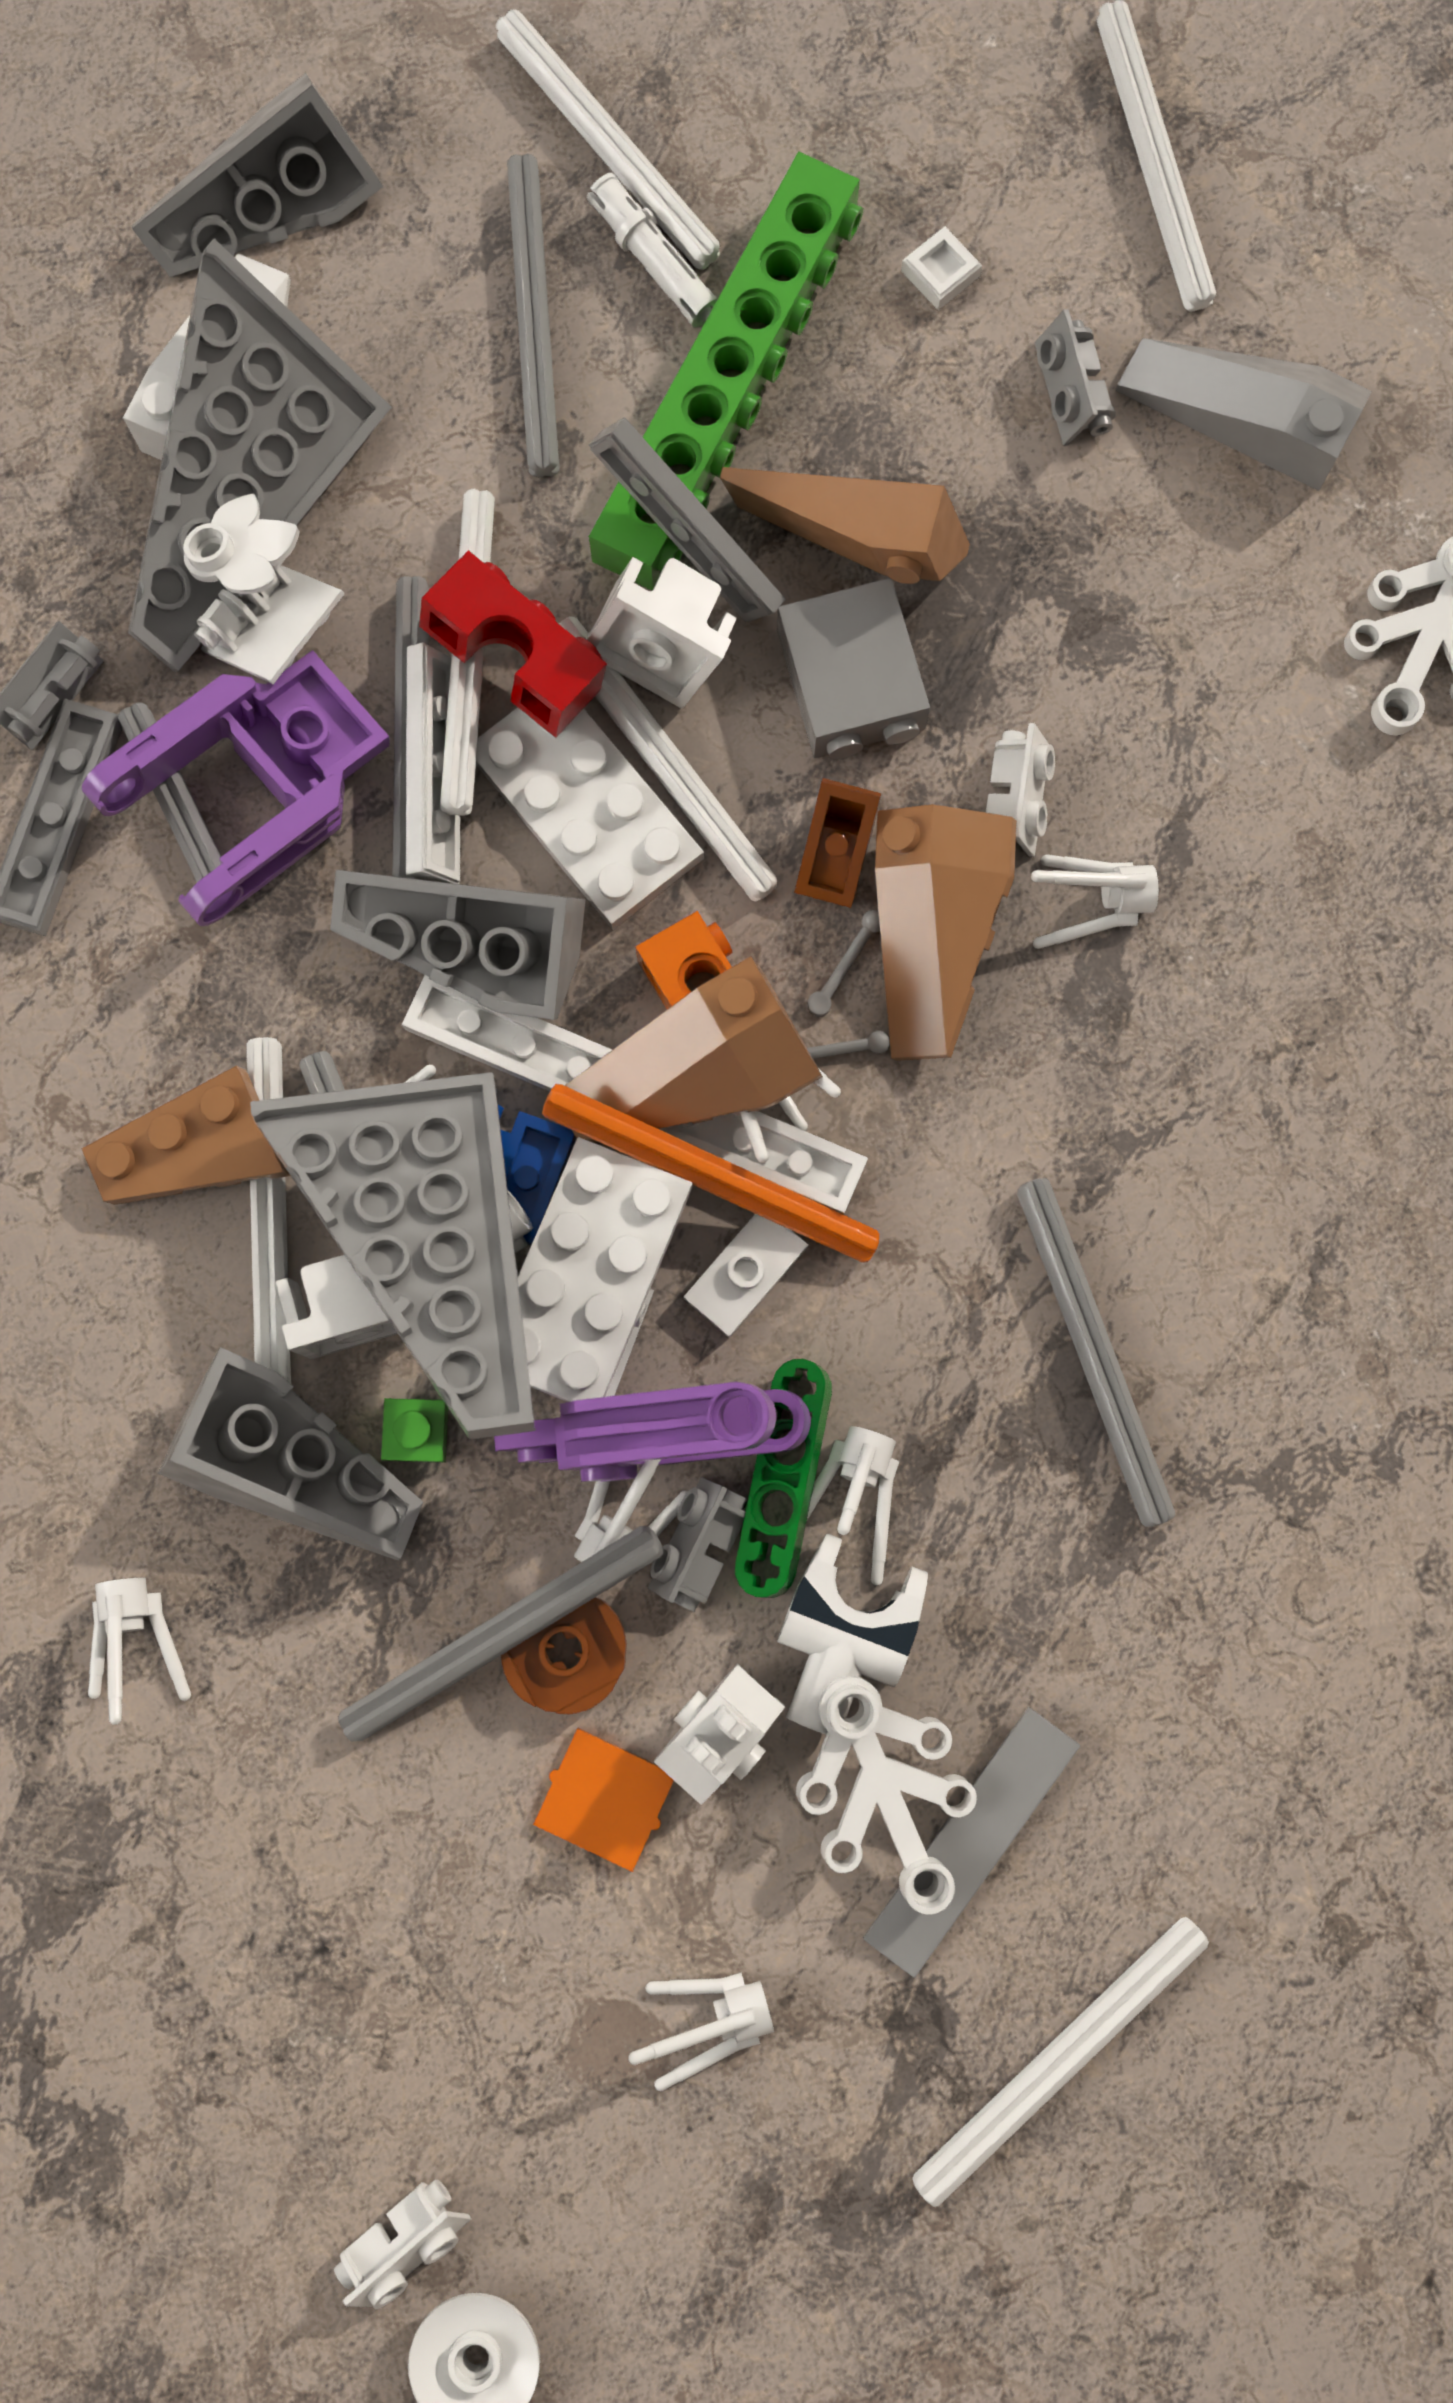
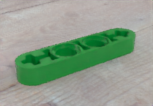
(793, 1479)

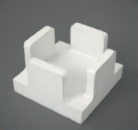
(663, 633)
(340, 1309)

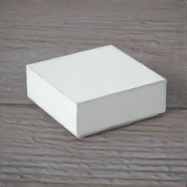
(941, 268)

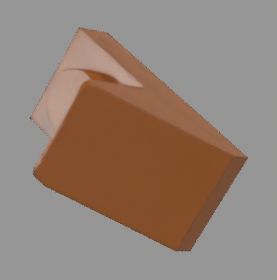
(837, 842)

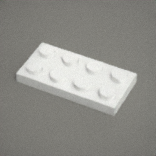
(588, 811)
(594, 1267)

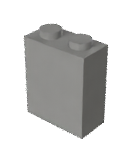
(853, 669)

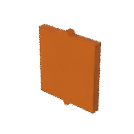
(604, 1799)

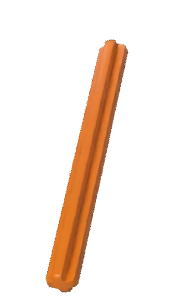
(710, 1173)

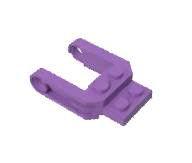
(295, 738)
(691, 1424)

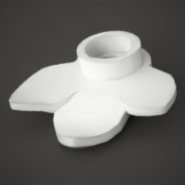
(239, 547)

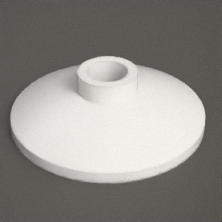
(439, 2361)

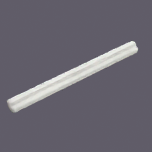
(607, 139)
(1156, 156)
(466, 678)
(681, 780)
(268, 1224)
(1059, 2061)

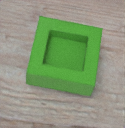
(414, 1430)

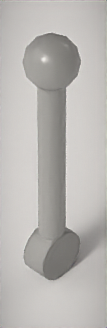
(820, 1002)
(876, 1042)

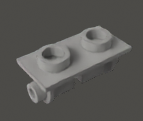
(1067, 358)
(50, 674)
(705, 1517)

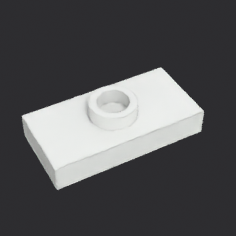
(745, 1273)

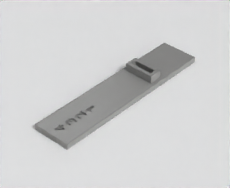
(973, 1844)

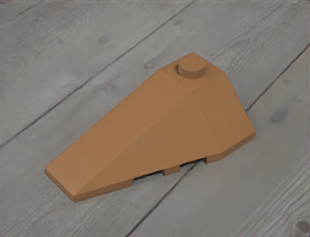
(881, 524)
(937, 899)
(705, 1056)

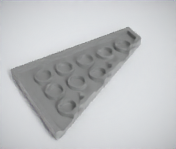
(251, 413)
(423, 1215)

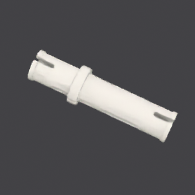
(638, 233)

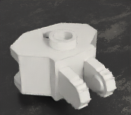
(719, 1734)

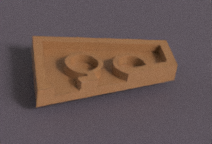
(186, 1145)

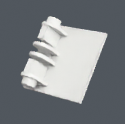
(267, 627)

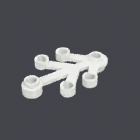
(1432, 623)
(881, 1783)

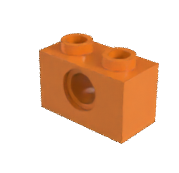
(680, 953)

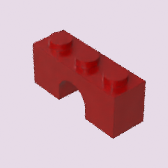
(480, 607)

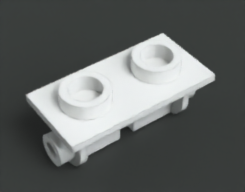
(1024, 768)
(380, 2265)

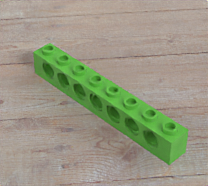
(807, 198)

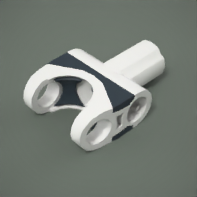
(846, 1639)

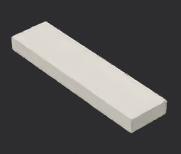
(430, 833)

